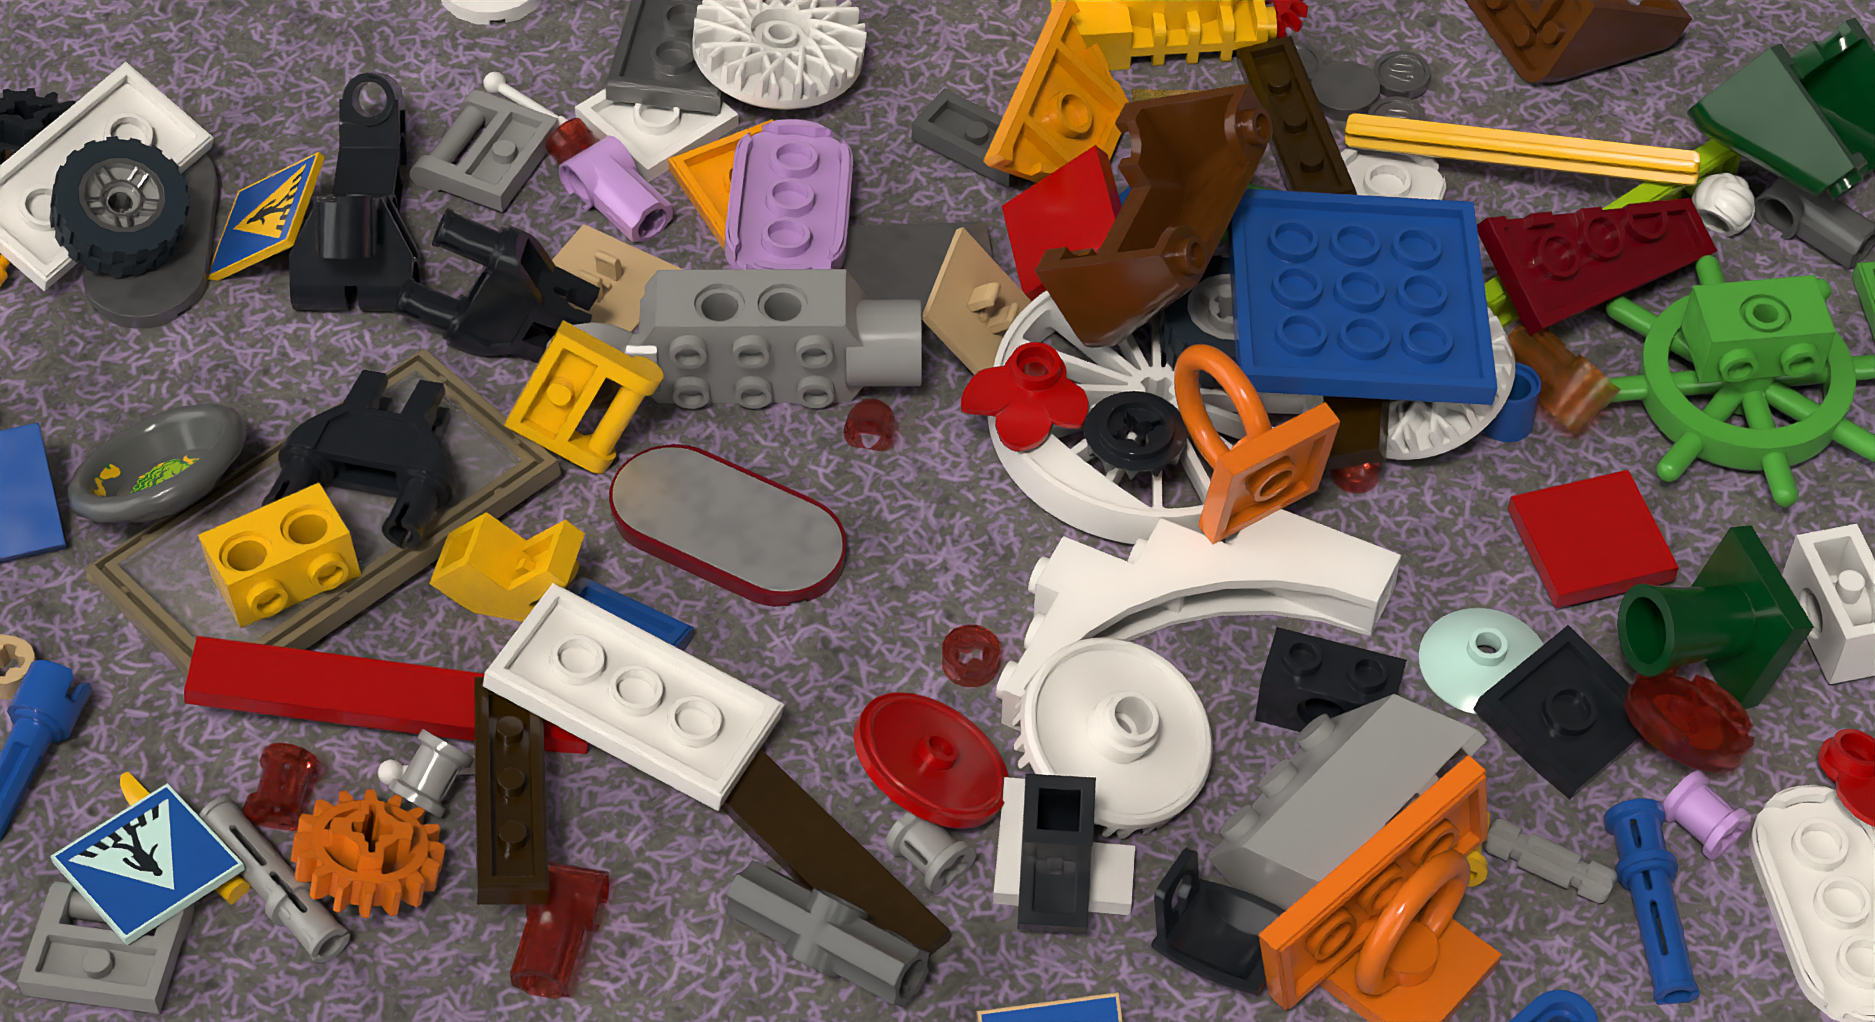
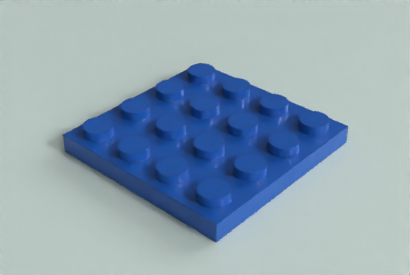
(1360, 297)

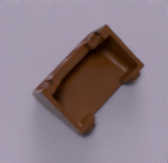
(1575, 37)
(1185, 183)

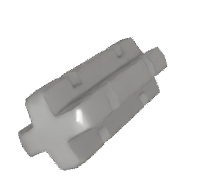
(1550, 861)

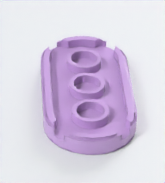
(789, 198)

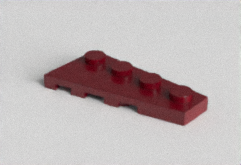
(1590, 256)

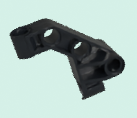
(356, 231)

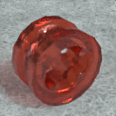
(976, 671)

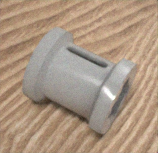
(431, 773)
(930, 851)

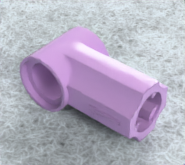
(610, 181)

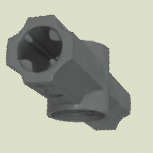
(827, 933)

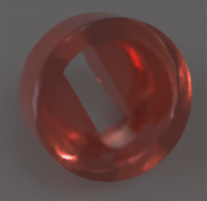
(569, 140)
(871, 418)
(1357, 478)

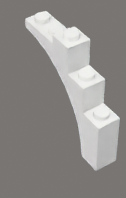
(1179, 577)

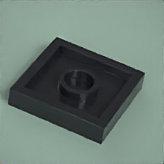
(1562, 712)

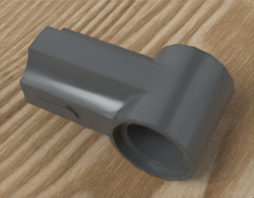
(1817, 220)

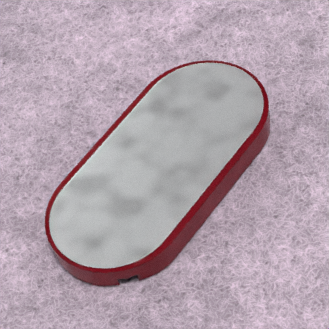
(728, 525)

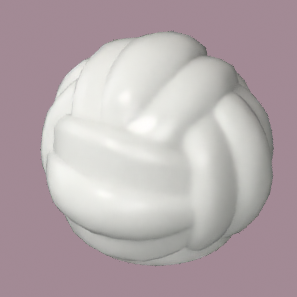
(1724, 203)

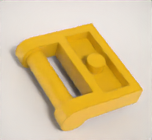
(564, 389)

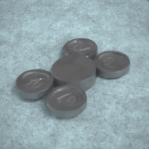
(1354, 88)

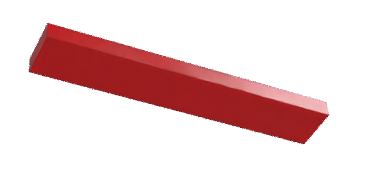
(342, 690)

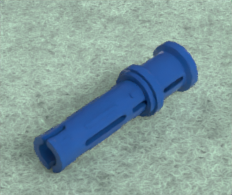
(1653, 869)

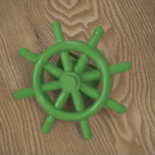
(1747, 351)

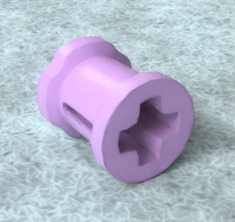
(1706, 814)

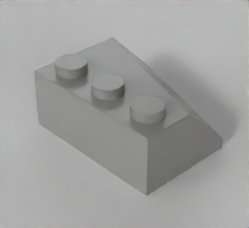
(1336, 795)

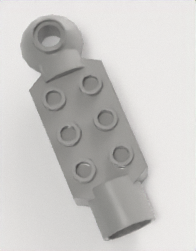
(767, 338)

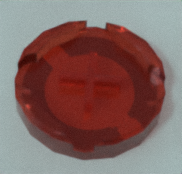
(1690, 720)

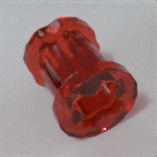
(268, 795)

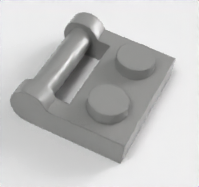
(497, 160)
(94, 963)

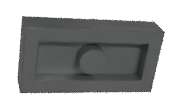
(960, 133)

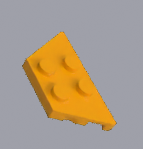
(1059, 105)

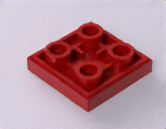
(1062, 210)
(1592, 538)

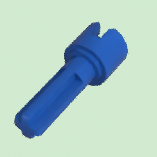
(41, 715)

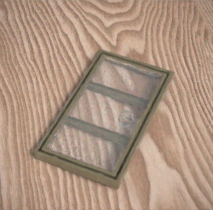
(163, 575)

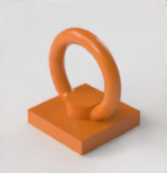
(1266, 465)
(1416, 956)

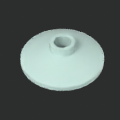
(1455, 664)

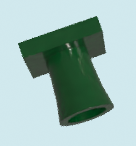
(1732, 618)

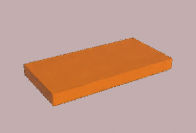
(1344, 906)

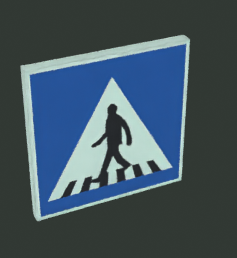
(147, 863)

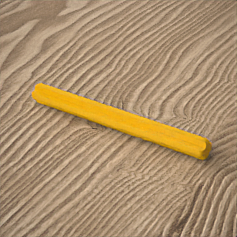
(1523, 149)

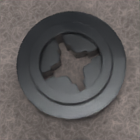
(1144, 415)

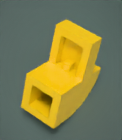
(501, 572)

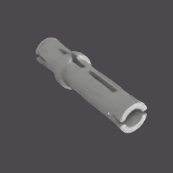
(311, 920)

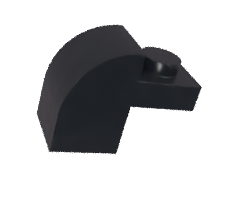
(1056, 853)

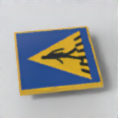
(265, 217)

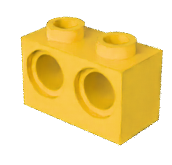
(280, 555)

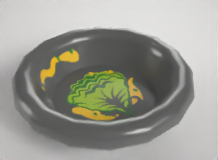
(158, 464)

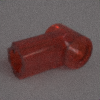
(559, 930)

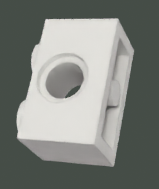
(1836, 587)

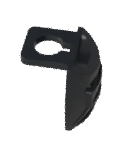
(1211, 926)

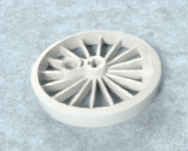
(1063, 479)

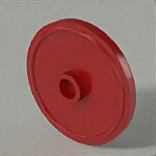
(930, 760)

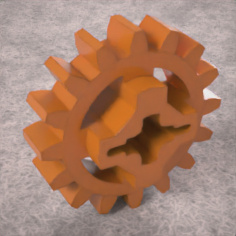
(367, 853)

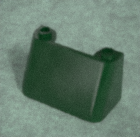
(1801, 113)

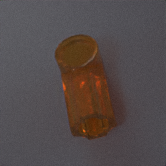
(1569, 383)

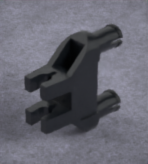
(513, 299)
(375, 452)

